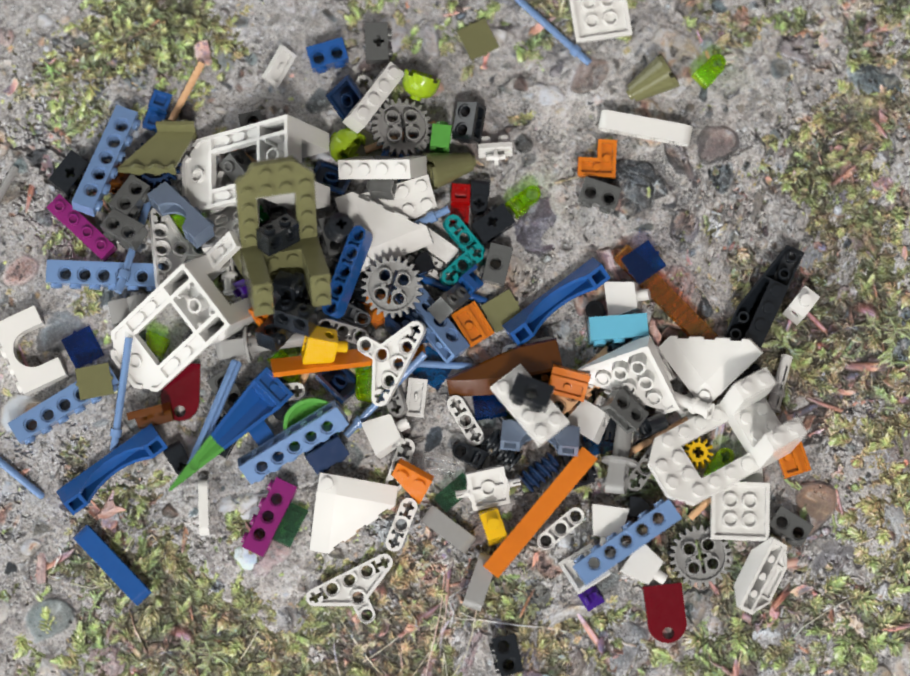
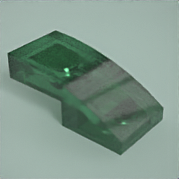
(447, 496)
(290, 525)

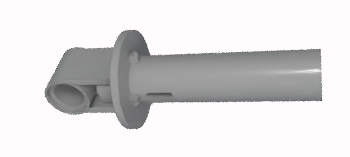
(248, 345)
(619, 462)

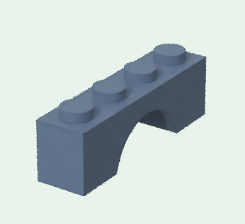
(167, 200)
(514, 437)

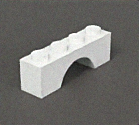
(373, 98)

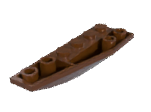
(535, 358)

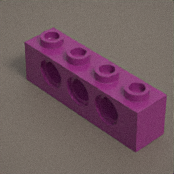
(81, 228)
(261, 546)

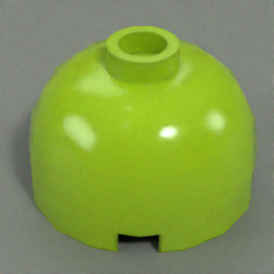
(419, 84)
(345, 144)

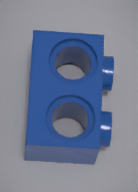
(325, 50)

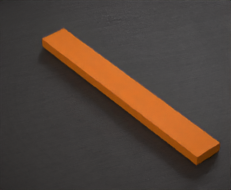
(352, 359)
(540, 512)

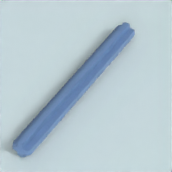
(218, 405)

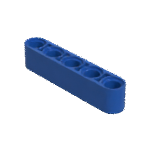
(347, 262)
(112, 565)

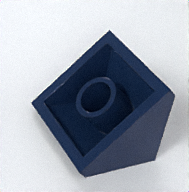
(344, 96)
(328, 175)
(338, 383)

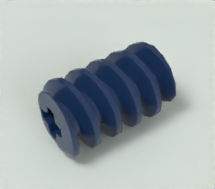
(539, 472)

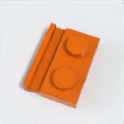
(472, 324)
(569, 382)
(795, 462)

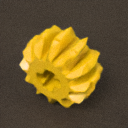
(702, 448)

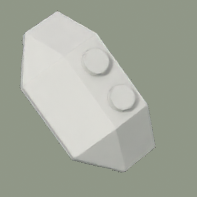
(761, 575)

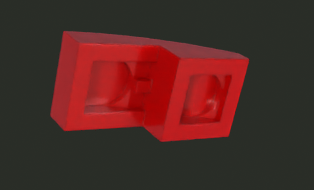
(460, 202)

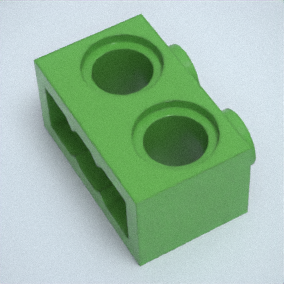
(440, 137)

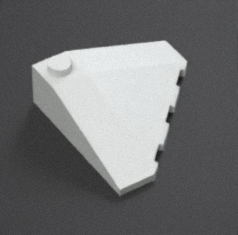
(391, 231)
(708, 364)
(639, 371)
(346, 506)

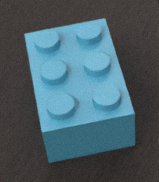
(616, 329)

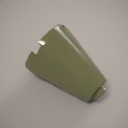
(652, 80)
(448, 166)

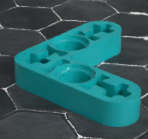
(467, 254)

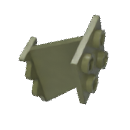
(163, 150)

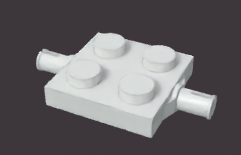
(487, 488)

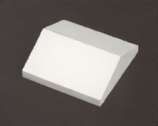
(573, 578)

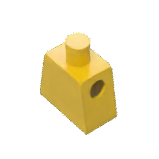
(322, 346)
(492, 525)

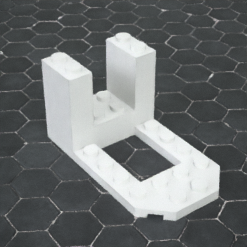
(274, 139)
(201, 307)
(752, 423)

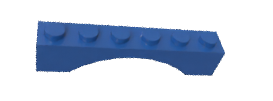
(529, 320)
(81, 489)

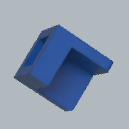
(470, 281)

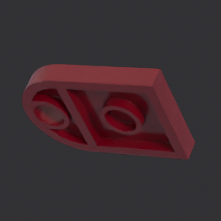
(184, 391)
(665, 609)

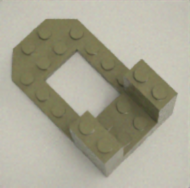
(258, 270)

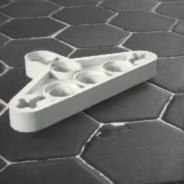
(170, 241)
(386, 367)
(362, 584)

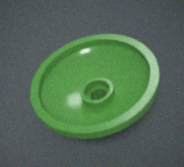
(302, 409)

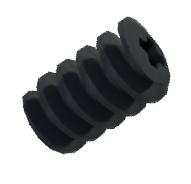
(343, 228)
(511, 457)

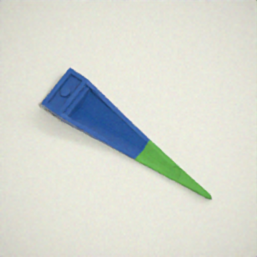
(254, 405)

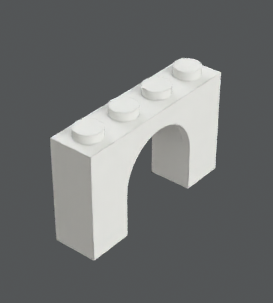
(368, 168)
(29, 378)

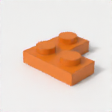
(604, 165)

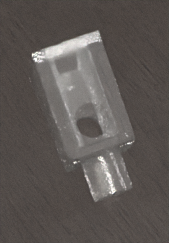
(443, 465)

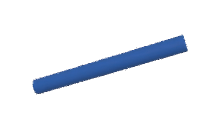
(436, 283)

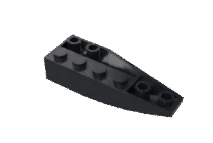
(760, 305)

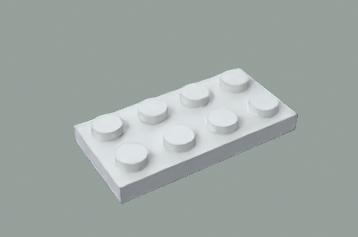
(411, 198)
(538, 426)

